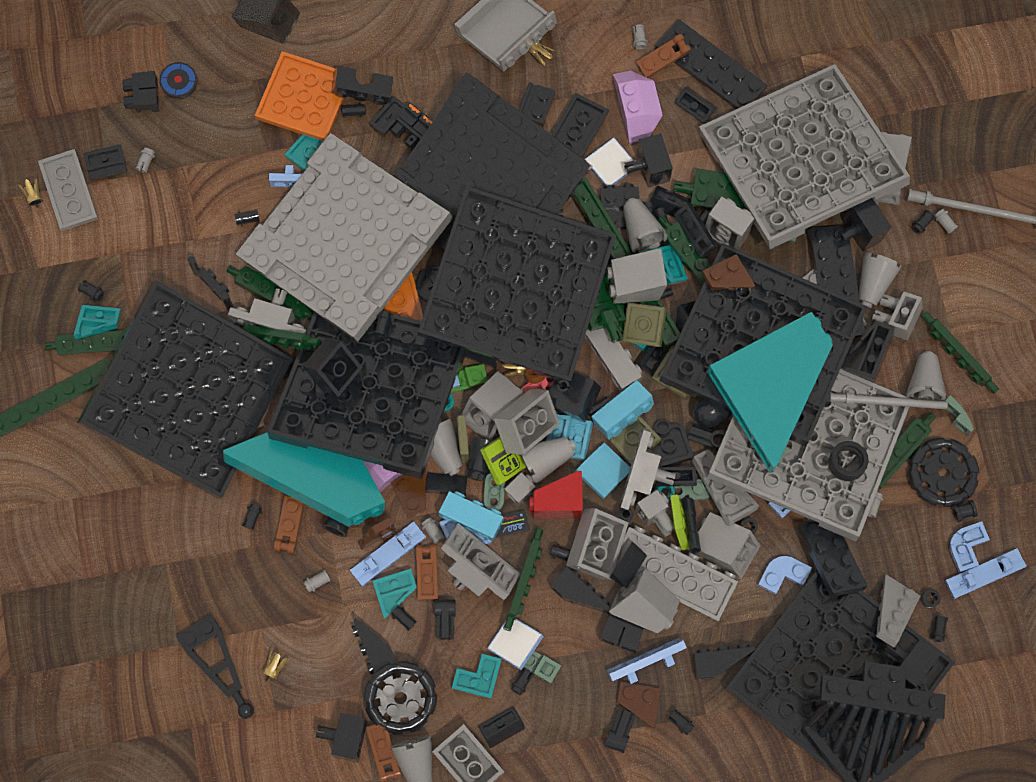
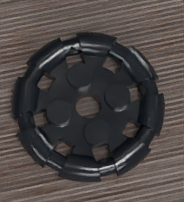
(944, 460)
(409, 706)

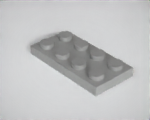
(68, 190)

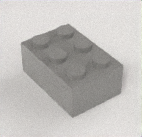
(729, 223)
(526, 421)
(597, 544)
(467, 758)

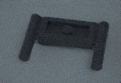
(209, 279)

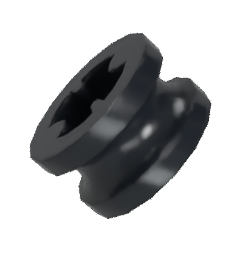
(750, 520)
(934, 603)

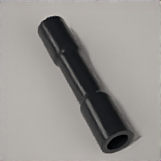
(690, 515)

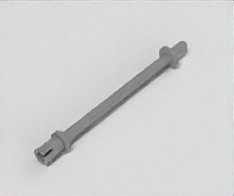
(927, 198)

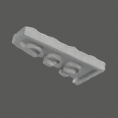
(730, 502)
(895, 610)

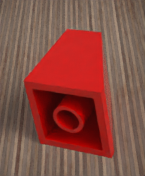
(559, 499)

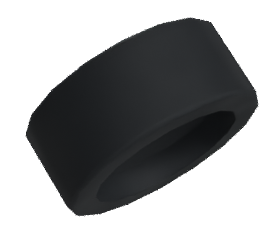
(853, 447)

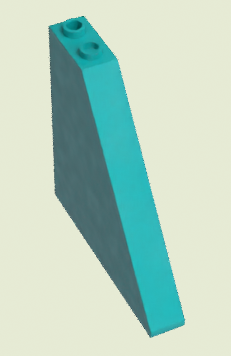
(772, 382)
(313, 476)

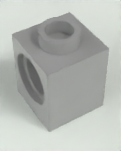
(520, 488)

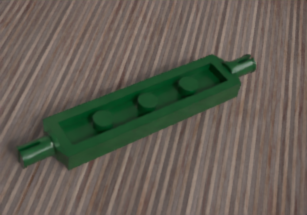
(684, 249)
(265, 289)
(282, 337)
(96, 343)
(963, 357)
(906, 445)
(527, 573)

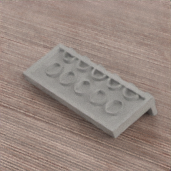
(683, 575)

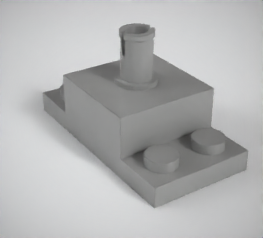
(267, 314)
(643, 471)
(477, 564)

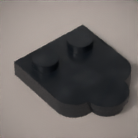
(674, 443)

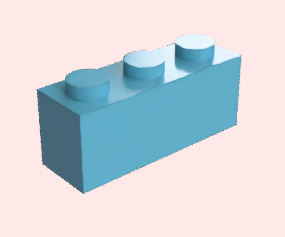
(623, 410)
(471, 515)

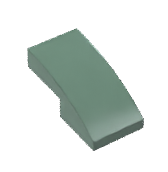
(962, 420)
(542, 667)

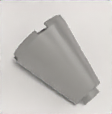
(642, 226)
(876, 278)
(927, 379)
(446, 450)
(548, 456)
(415, 759)

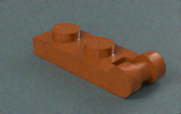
(663, 56)
(289, 524)
(427, 573)
(382, 752)

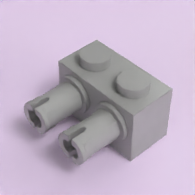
(905, 315)
(653, 510)

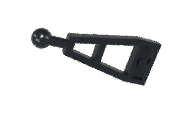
(199, 635)

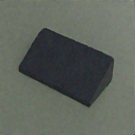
(695, 104)
(669, 200)
(651, 358)
(684, 476)
(444, 483)
(628, 565)
(501, 727)

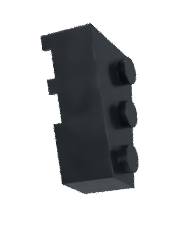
(869, 353)

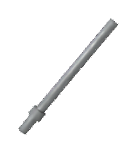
(851, 398)

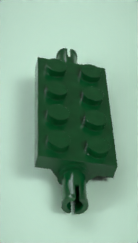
(708, 189)
(606, 313)

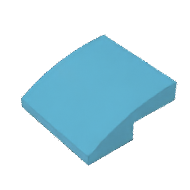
(575, 430)
(603, 470)

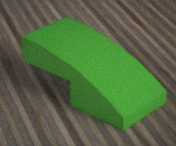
(471, 378)

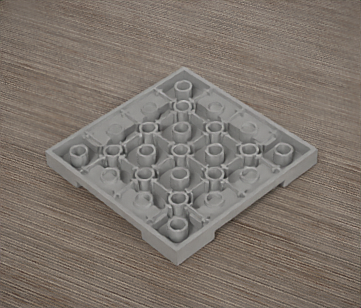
(803, 155)
(344, 237)
(804, 477)

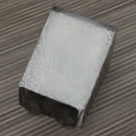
(267, 18)

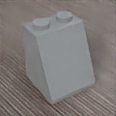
(637, 277)
(488, 403)
(727, 546)
(646, 603)

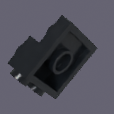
(614, 199)

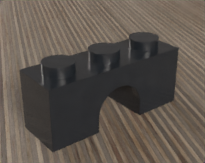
(346, 85)

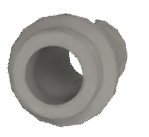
(639, 36)
(145, 160)
(945, 220)
(875, 505)
(432, 530)
(316, 581)

